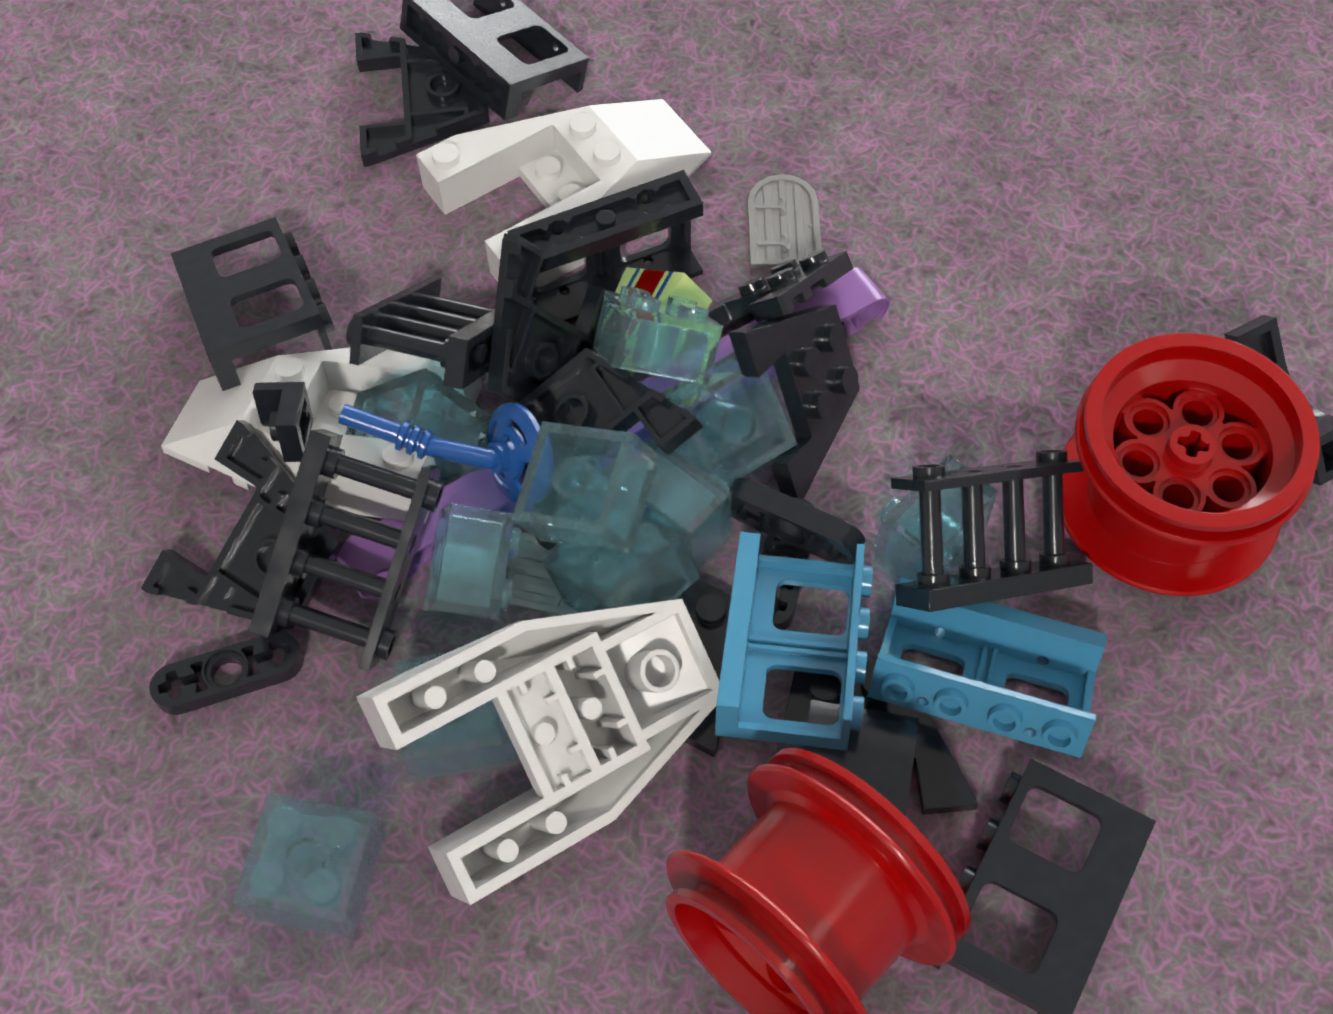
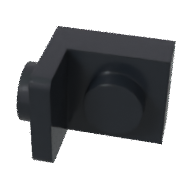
(287, 413)

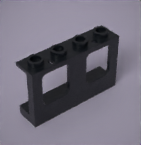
(475, 57)
(599, 229)
(214, 296)
(1079, 901)

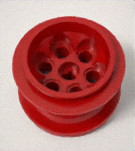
(1195, 426)
(815, 893)

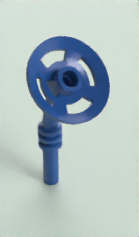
(501, 456)

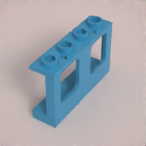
(757, 646)
(992, 647)

